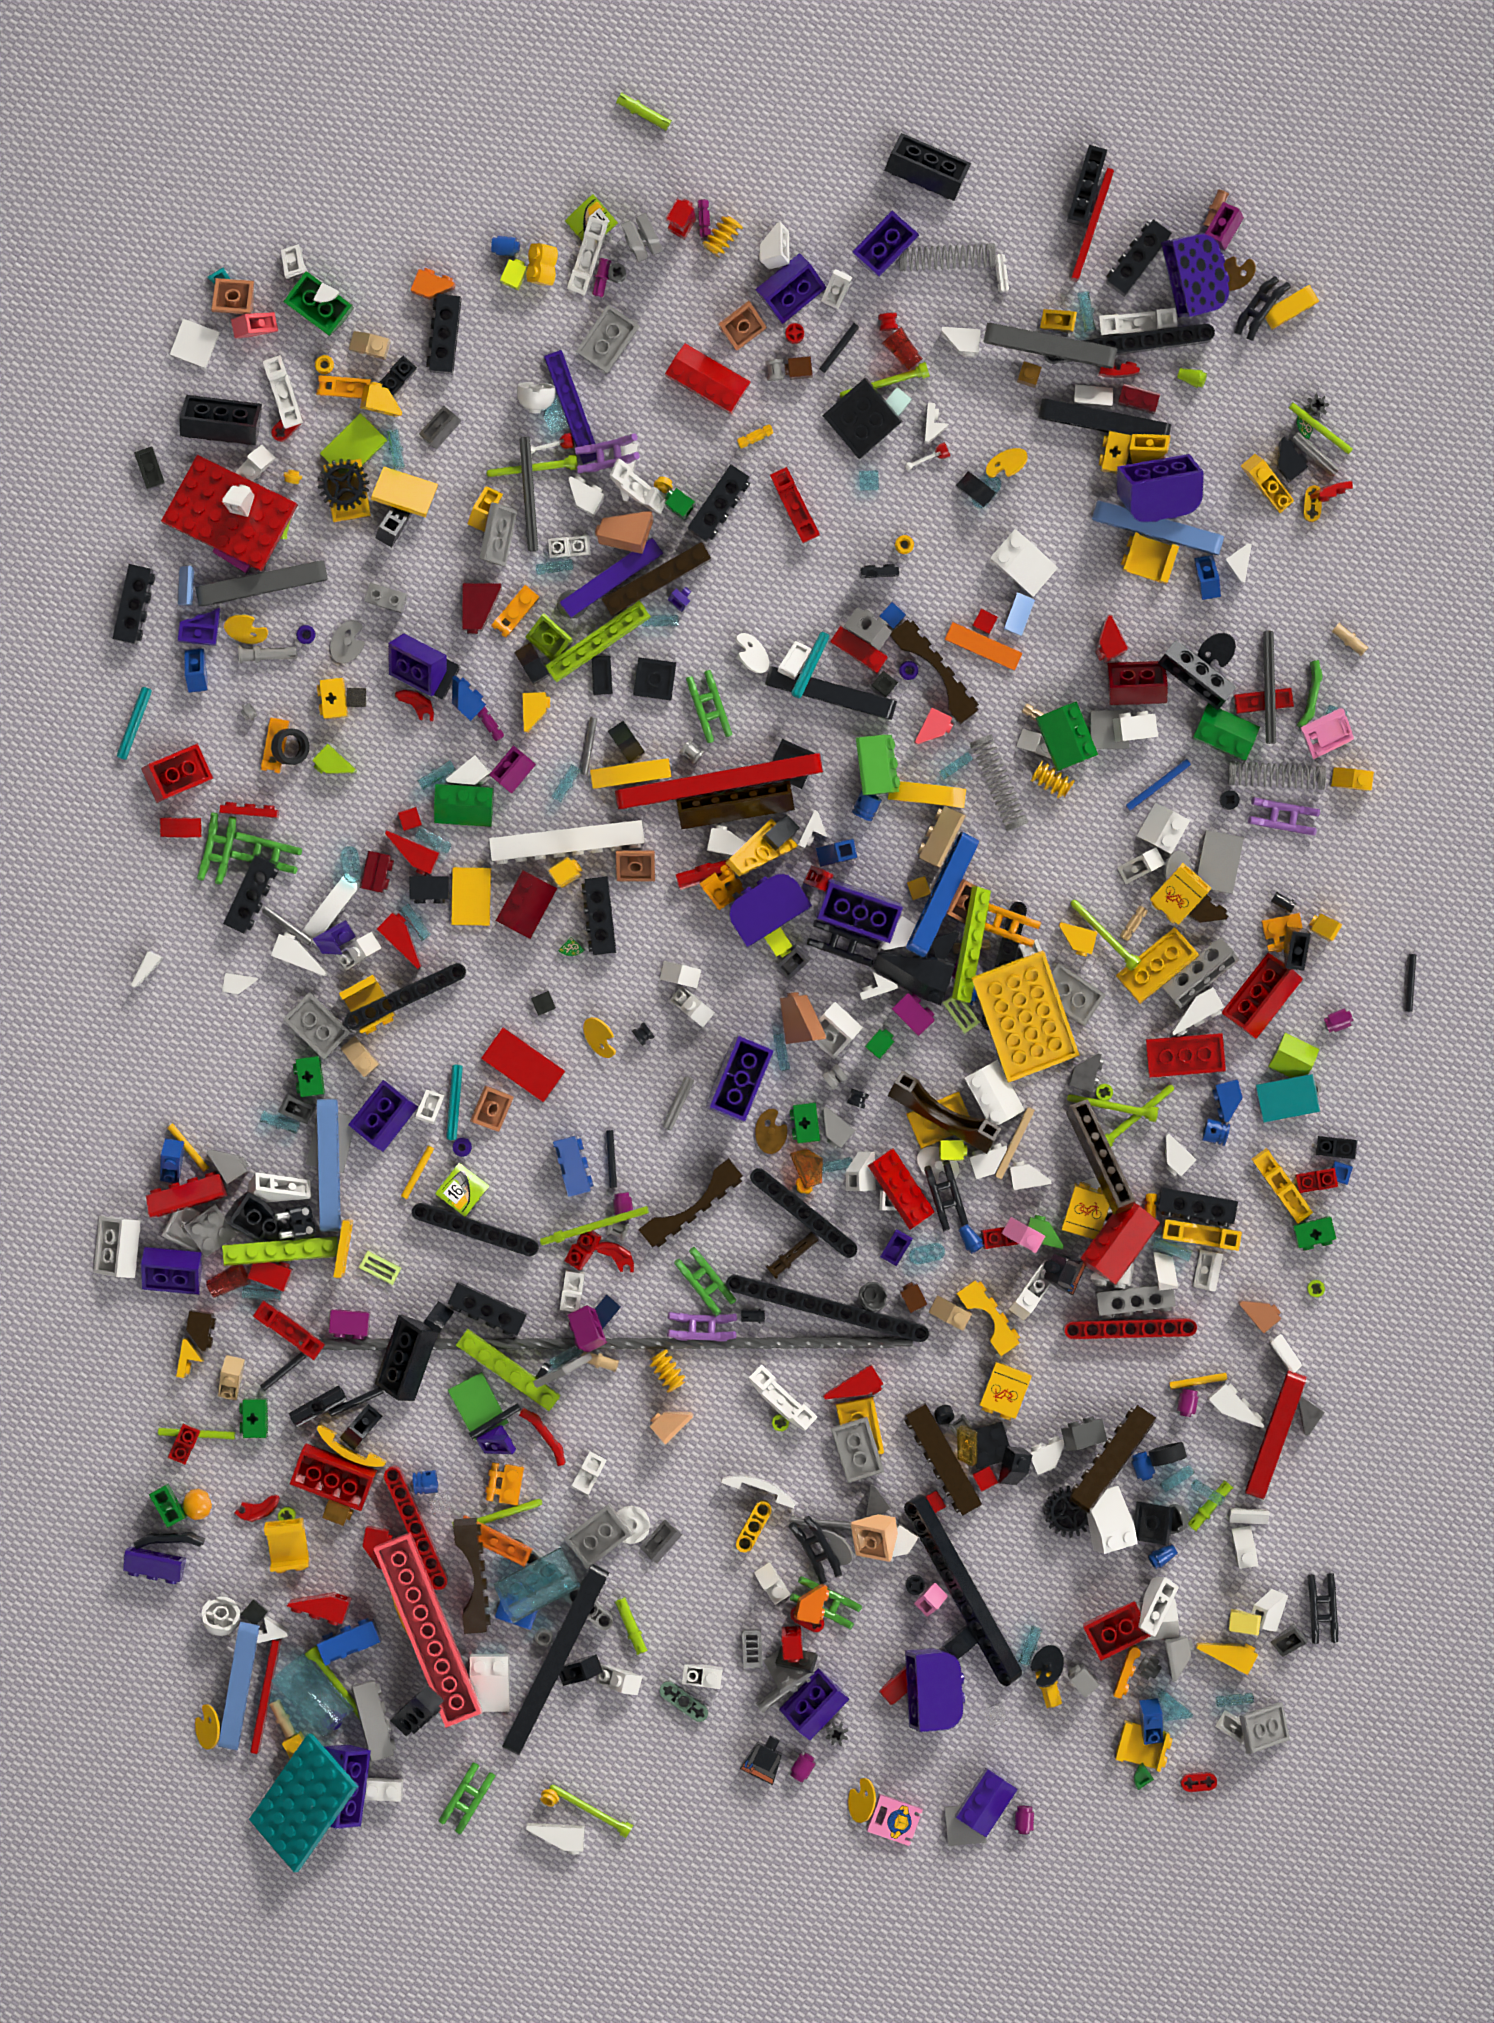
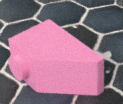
(1023, 1234)

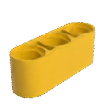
(1291, 307)
(755, 1516)

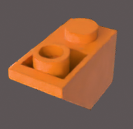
(430, 285)
(810, 1605)

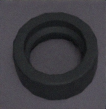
(276, 746)
(1167, 1454)

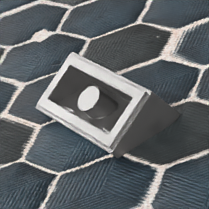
(440, 427)
(660, 1541)

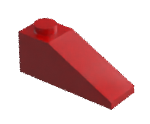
(859, 649)
(416, 854)
(399, 936)
(859, 1384)
(792, 1643)

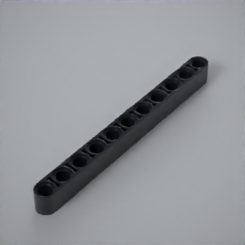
(837, 1307)
(963, 1590)
(555, 1659)

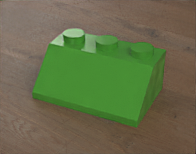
(877, 764)

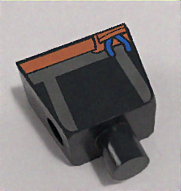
(1064, 1272)
(763, 1760)

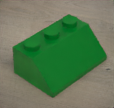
(326, 315)
(1226, 732)
(1066, 736)
(463, 805)

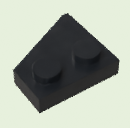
(872, 571)

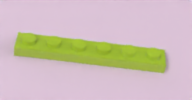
(598, 641)
(971, 944)
(279, 1251)
(507, 1369)

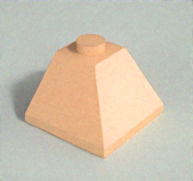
(669, 1424)
(875, 1537)

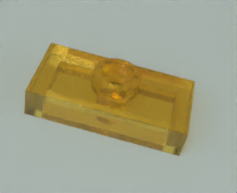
(967, 1445)

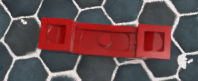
(794, 505)
(289, 1330)

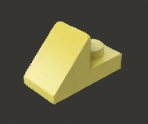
(1244, 1622)

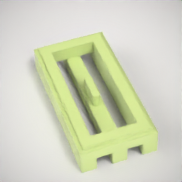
(970, 1026)
(366, 1260)

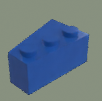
(573, 1165)
(348, 1640)

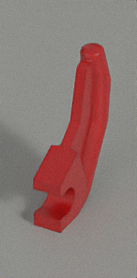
(418, 701)
(618, 1253)
(258, 1511)

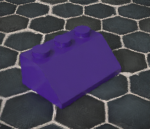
(885, 244)
(791, 288)
(416, 664)
(383, 1115)
(171, 1270)
(154, 1565)
(814, 1704)
(986, 1802)

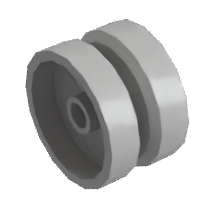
(642, 237)

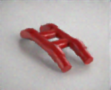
(555, 1446)

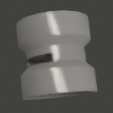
(831, 1079)

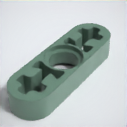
(669, 1696)

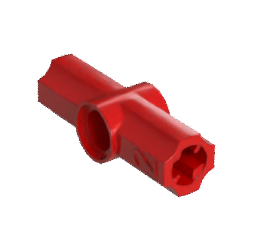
(700, 873)

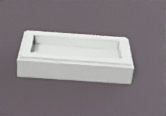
(794, 660)

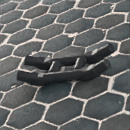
(1259, 316)
(854, 939)
(956, 1201)
(187, 1537)
(816, 1559)
(1314, 1600)

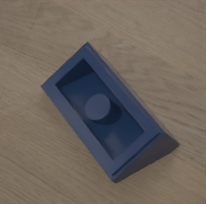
(606, 1310)

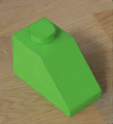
(1044, 1227)

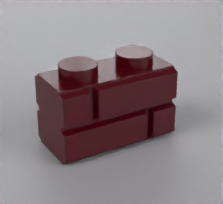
(1138, 399)
(376, 872)

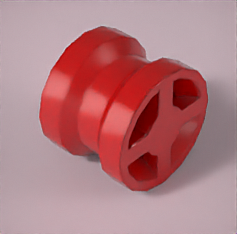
(888, 321)
(794, 330)

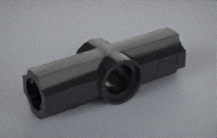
(328, 1399)

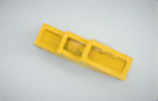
(630, 773)
(1282, 1185)

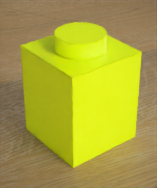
(514, 274)
(779, 942)
(952, 1150)

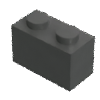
(1083, 1434)

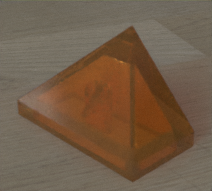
(808, 1167)

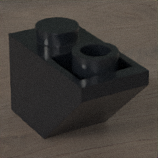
(1289, 462)

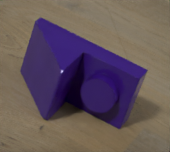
(332, 939)
(896, 1247)
(496, 1442)

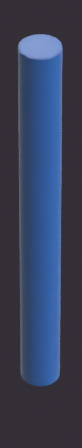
(1157, 785)

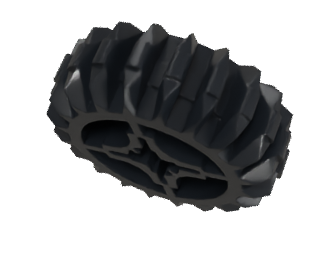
(348, 476)
(1053, 1517)

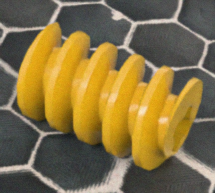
(721, 236)
(1051, 780)
(667, 1370)

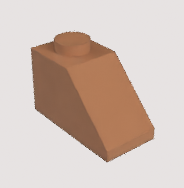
(1261, 1314)

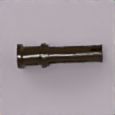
(784, 1261)

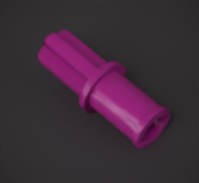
(601, 277)

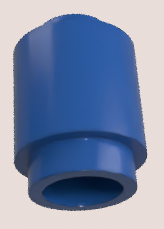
(505, 246)
(1143, 1466)

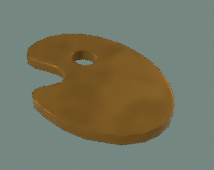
(1234, 272)
(772, 1137)

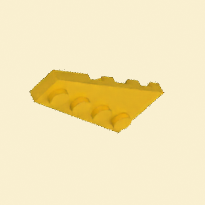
(758, 851)

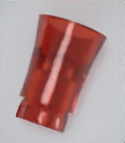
(902, 348)
(228, 1280)

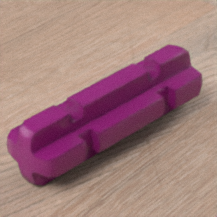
(704, 218)
(490, 724)

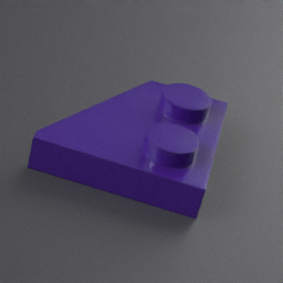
(200, 629)

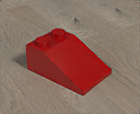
(176, 773)
(1115, 1630)

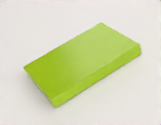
(355, 442)

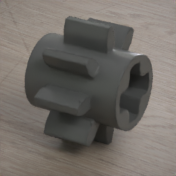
(1313, 410)
(1149, 1667)
(839, 1728)

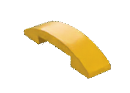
(929, 794)
(329, 1435)

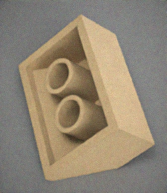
(941, 836)

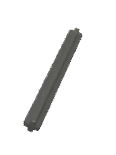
(528, 491)
(1269, 687)

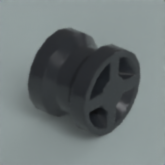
(1232, 801)
(643, 1033)
(857, 1098)
(917, 1587)

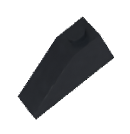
(392, 526)

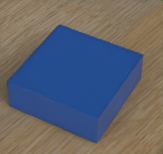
(892, 615)
(1342, 1172)

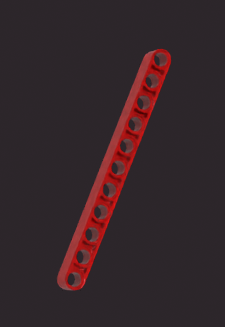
(718, 781)

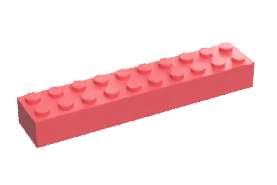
(427, 1628)

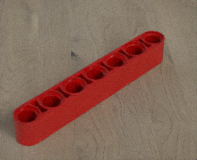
(1139, 1328)
(1275, 1434)
(416, 1517)

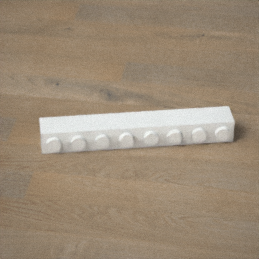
(566, 841)

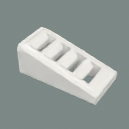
(148, 964)

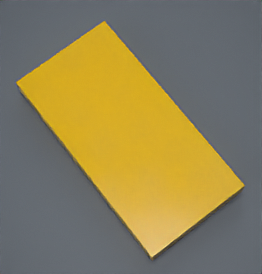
(1158, 965)

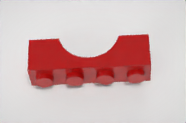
(681, 218)

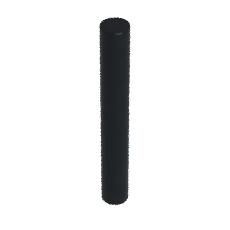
(839, 347)
(1410, 982)
(611, 1159)
(284, 1370)
(356, 1401)
(494, 1421)

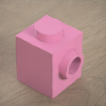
(933, 1596)

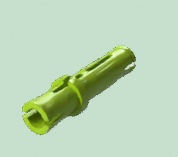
(643, 111)
(1209, 1506)
(631, 1626)

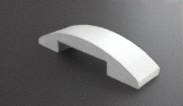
(588, 255)
(1137, 322)
(283, 391)
(636, 487)
(330, 908)
(780, 1400)
(736, 1480)

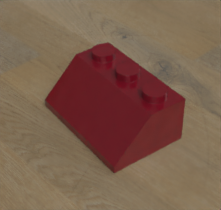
(1137, 683)
(526, 904)

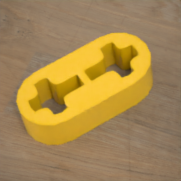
(1307, 505)

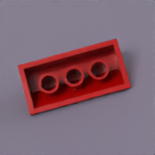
(707, 378)
(1262, 995)
(186, 1195)
(1119, 1243)
(333, 1477)

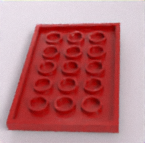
(203, 516)

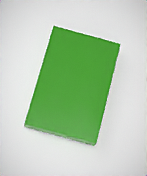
(476, 1402)

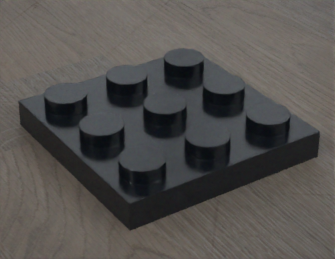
(862, 418)

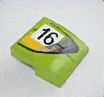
(590, 207)
(462, 1189)

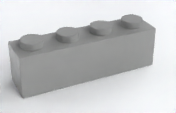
(372, 1720)

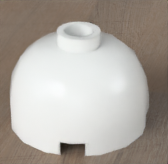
(535, 396)
(221, 1616)

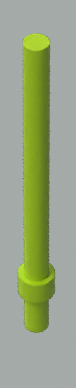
(560, 1236)

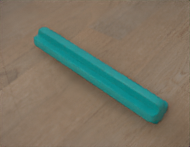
(810, 665)
(134, 723)
(454, 1102)

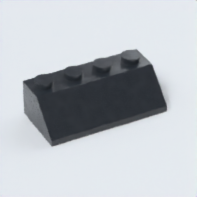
(927, 167)
(220, 420)
(406, 1358)

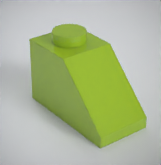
(331, 762)

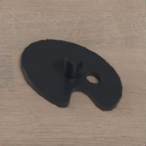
(1221, 647)
(1048, 1660)

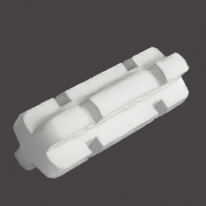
(1001, 273)

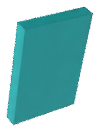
(1288, 1098)

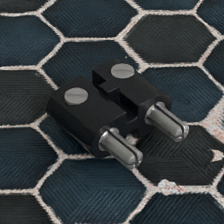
(299, 1223)

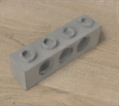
(1196, 981)
(1105, 1299)

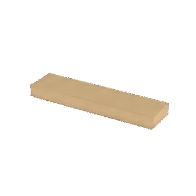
(1014, 1142)

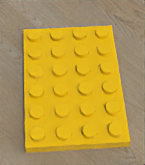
(1025, 1016)

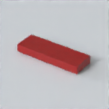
(1256, 700)

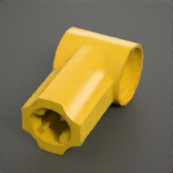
(1050, 1694)

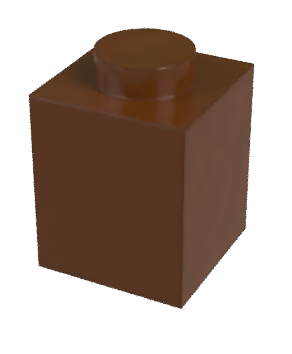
(799, 368)
(913, 1297)

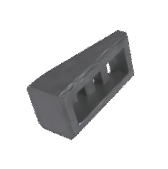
(752, 1632)

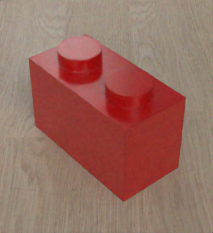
(271, 1274)

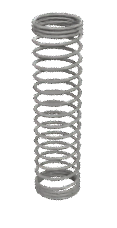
(991, 248)
(983, 742)
(1233, 767)

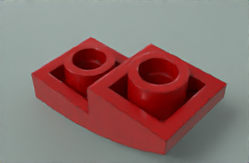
(1126, 370)
(1324, 493)
(180, 827)
(1316, 1180)
(994, 1238)
(583, 1249)
(184, 1443)
(895, 1687)

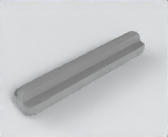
(1315, 454)
(678, 1103)

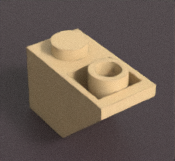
(231, 1377)

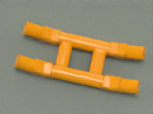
(1016, 919)

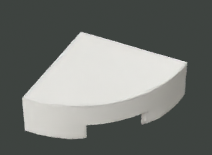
(325, 294)

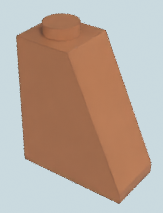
(625, 531)
(800, 1019)

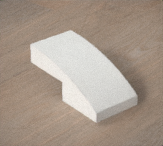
(572, 1290)
(588, 1473)

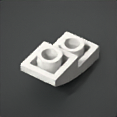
(569, 546)

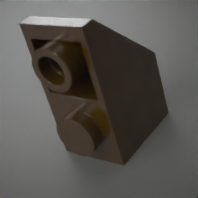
(1207, 911)
(199, 1328)

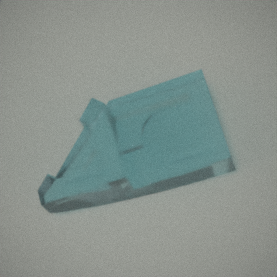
(554, 417)

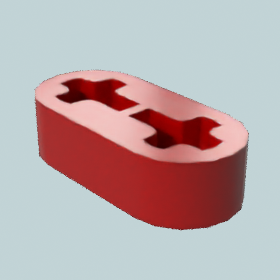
(288, 432)
(807, 1625)
(1199, 1786)

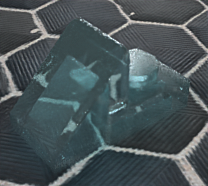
(1177, 1710)

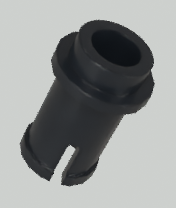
(1283, 902)
(753, 1316)

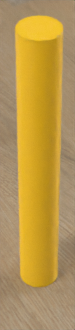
(188, 1148)
(417, 1172)
(1198, 1381)

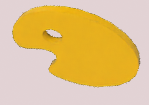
(1009, 460)
(240, 628)
(597, 1033)
(207, 1731)
(860, 1805)

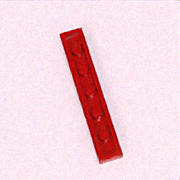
(1092, 224)
(265, 1696)

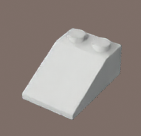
(1023, 563)
(1111, 1523)
(491, 1681)

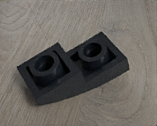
(398, 375)
(975, 489)
(1336, 1147)

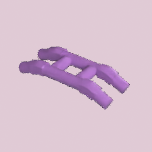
(599, 450)
(1291, 825)
(710, 1319)

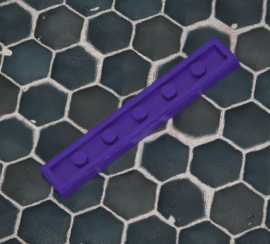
(570, 403)
(610, 579)

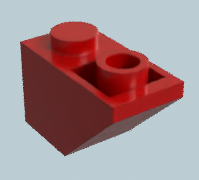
(374, 1537)

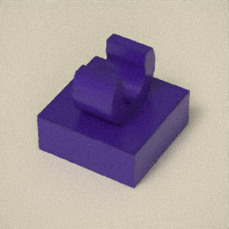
(680, 599)

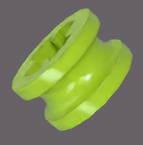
(1102, 1086)
(1321, 1286)
(783, 1427)
(291, 1512)

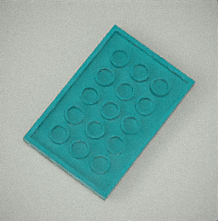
(303, 1802)

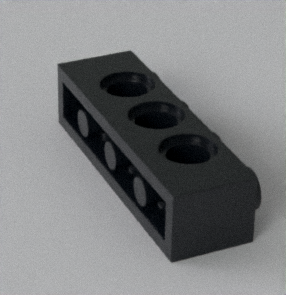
(1087, 185)
(1124, 284)
(446, 364)
(733, 476)
(135, 634)
(1197, 674)
(601, 885)
(234, 918)
(1227, 1206)
(498, 1307)
(417, 1711)

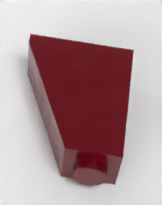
(478, 604)

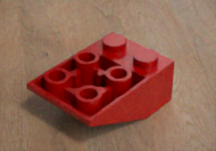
(327, 1606)

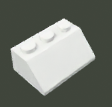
(994, 1093)
(117, 1246)

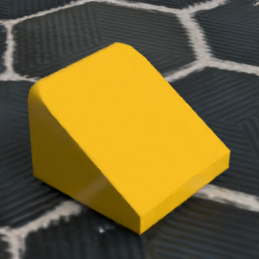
(918, 888)

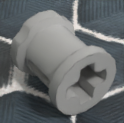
(774, 370)
(691, 752)
(618, 1230)

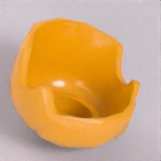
(197, 1504)

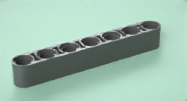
(1050, 345)
(261, 583)

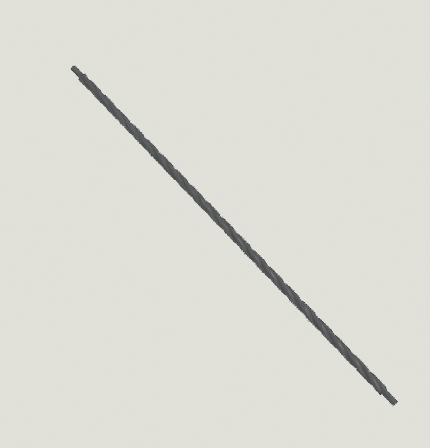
(644, 1343)

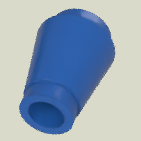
(970, 1239)
(1161, 1556)

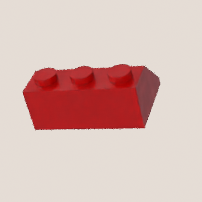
(1110, 641)

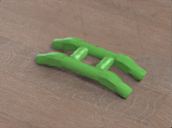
(1317, 676)
(719, 712)
(259, 842)
(209, 856)
(705, 1269)
(837, 1599)
(478, 1796)

